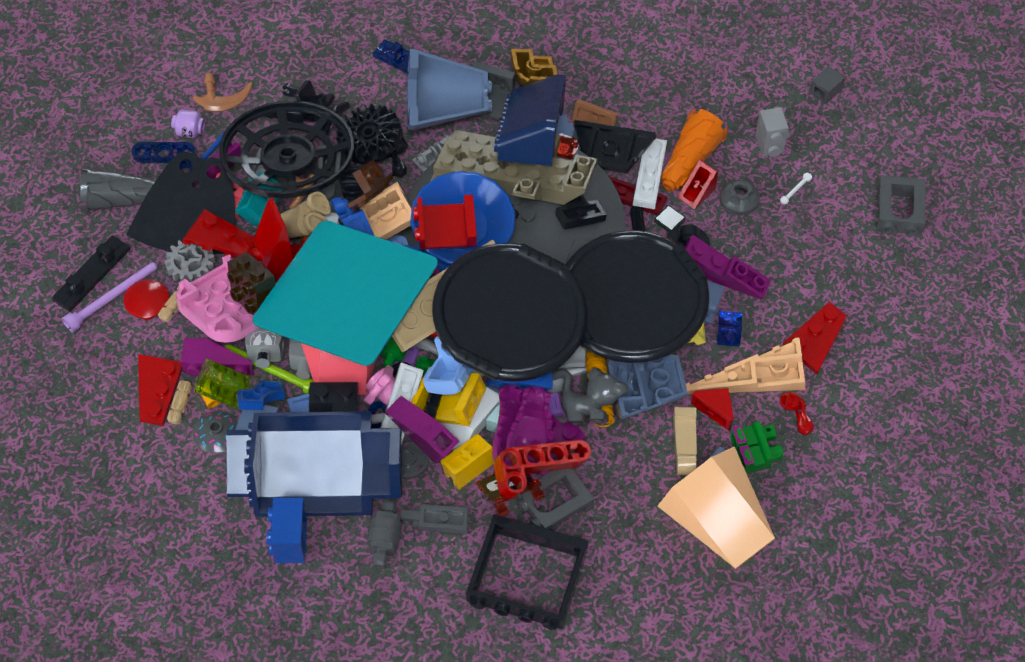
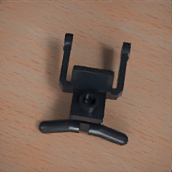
(308, 94)

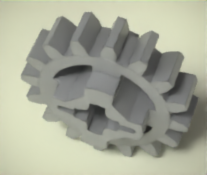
(190, 261)

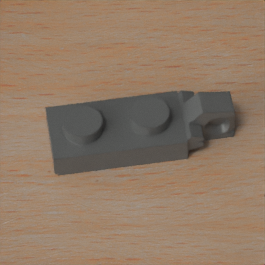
(437, 518)

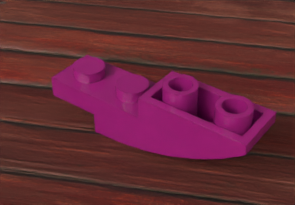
(725, 271)

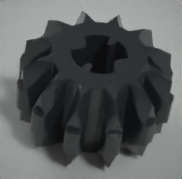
(349, 184)

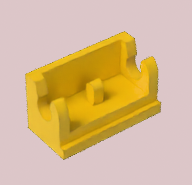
(468, 461)

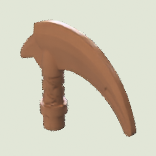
(218, 104)

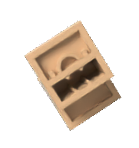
(388, 212)

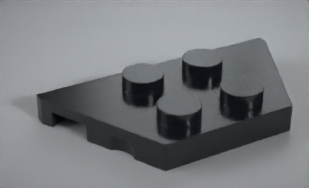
(613, 145)

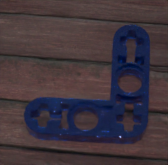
(159, 146)

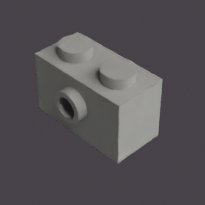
(771, 132)

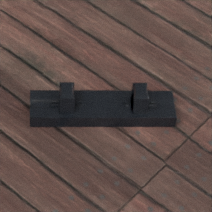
(91, 273)

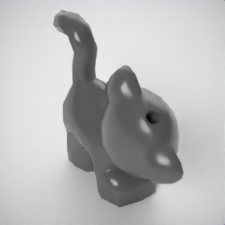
(601, 391)

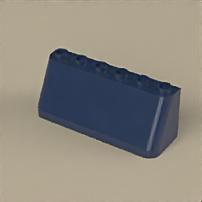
(531, 122)

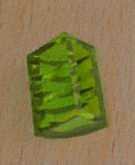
(220, 383)

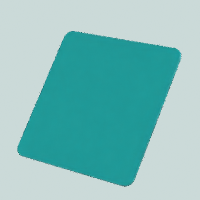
(345, 292)

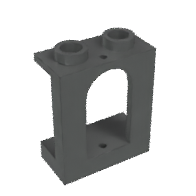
(901, 187)
(547, 520)

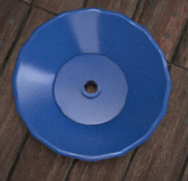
(491, 206)

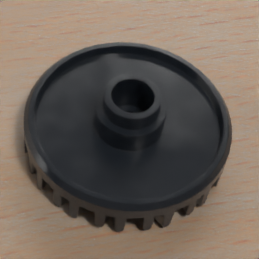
(374, 133)

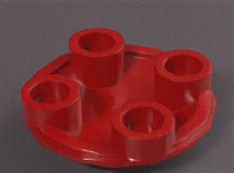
(145, 298)

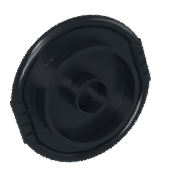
(639, 295)
(509, 312)

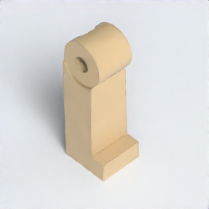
(685, 439)

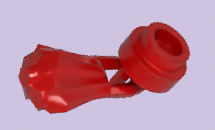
(792, 402)

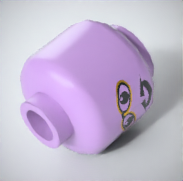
(188, 123)

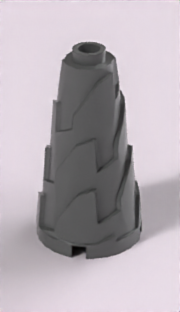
(110, 189)

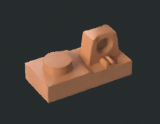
(592, 113)

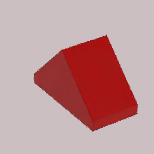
(699, 184)
(715, 405)

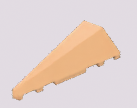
(771, 371)

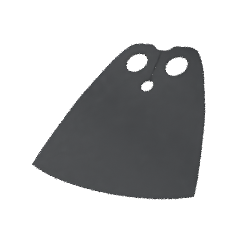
(175, 204)

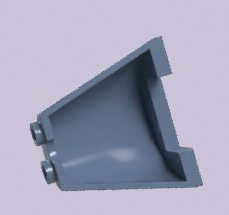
(443, 91)

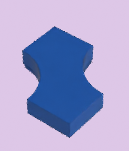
(259, 395)

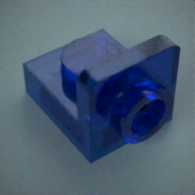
(729, 328)

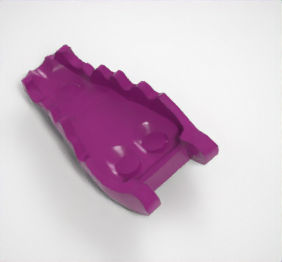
(510, 401)
(531, 422)

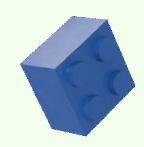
(287, 530)

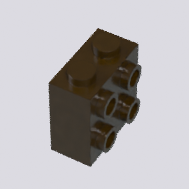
(249, 282)

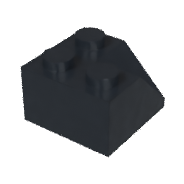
(333, 397)

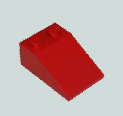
(272, 241)

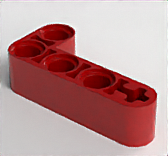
(543, 463)

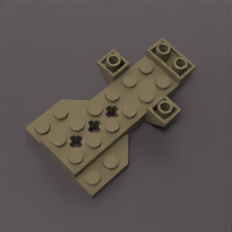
(552, 183)

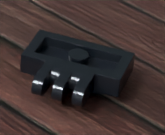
(580, 213)

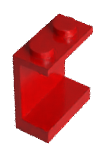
(445, 225)

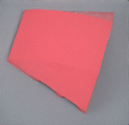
(331, 368)

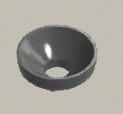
(736, 203)

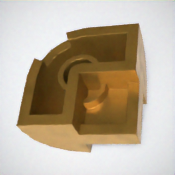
(530, 67)

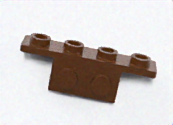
(371, 182)

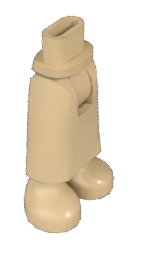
(306, 216)

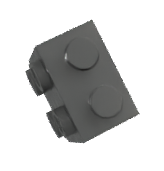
(502, 84)

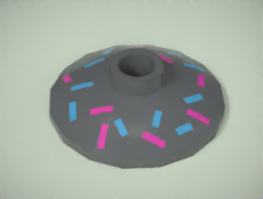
(211, 440)

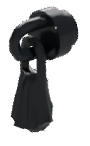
(398, 167)

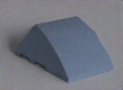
(648, 384)

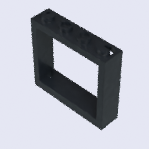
(537, 536)

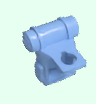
(446, 374)

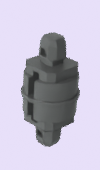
(384, 533)

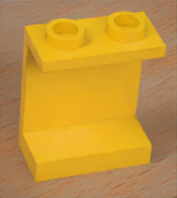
(458, 407)

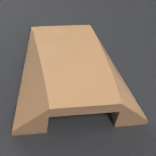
(720, 508)

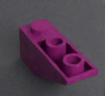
(197, 350)
(422, 429)

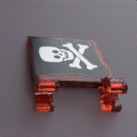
(489, 488)

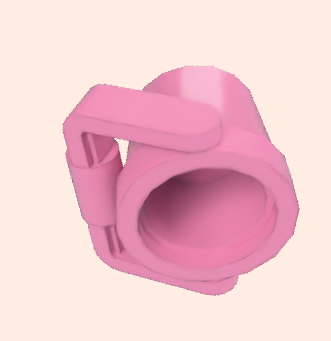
(380, 386)

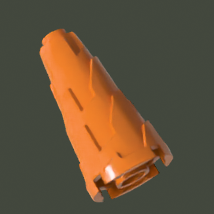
(696, 141)

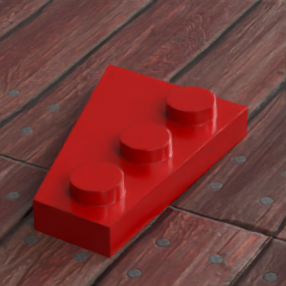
(218, 234)
(819, 335)
(156, 387)

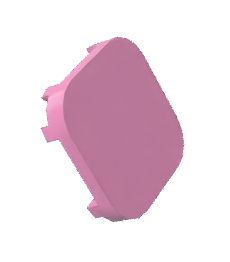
(212, 309)

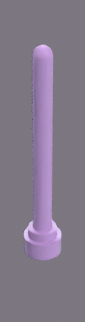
(75, 319)

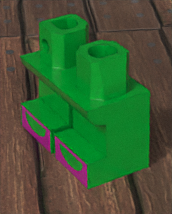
(753, 446)

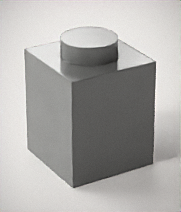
(827, 84)

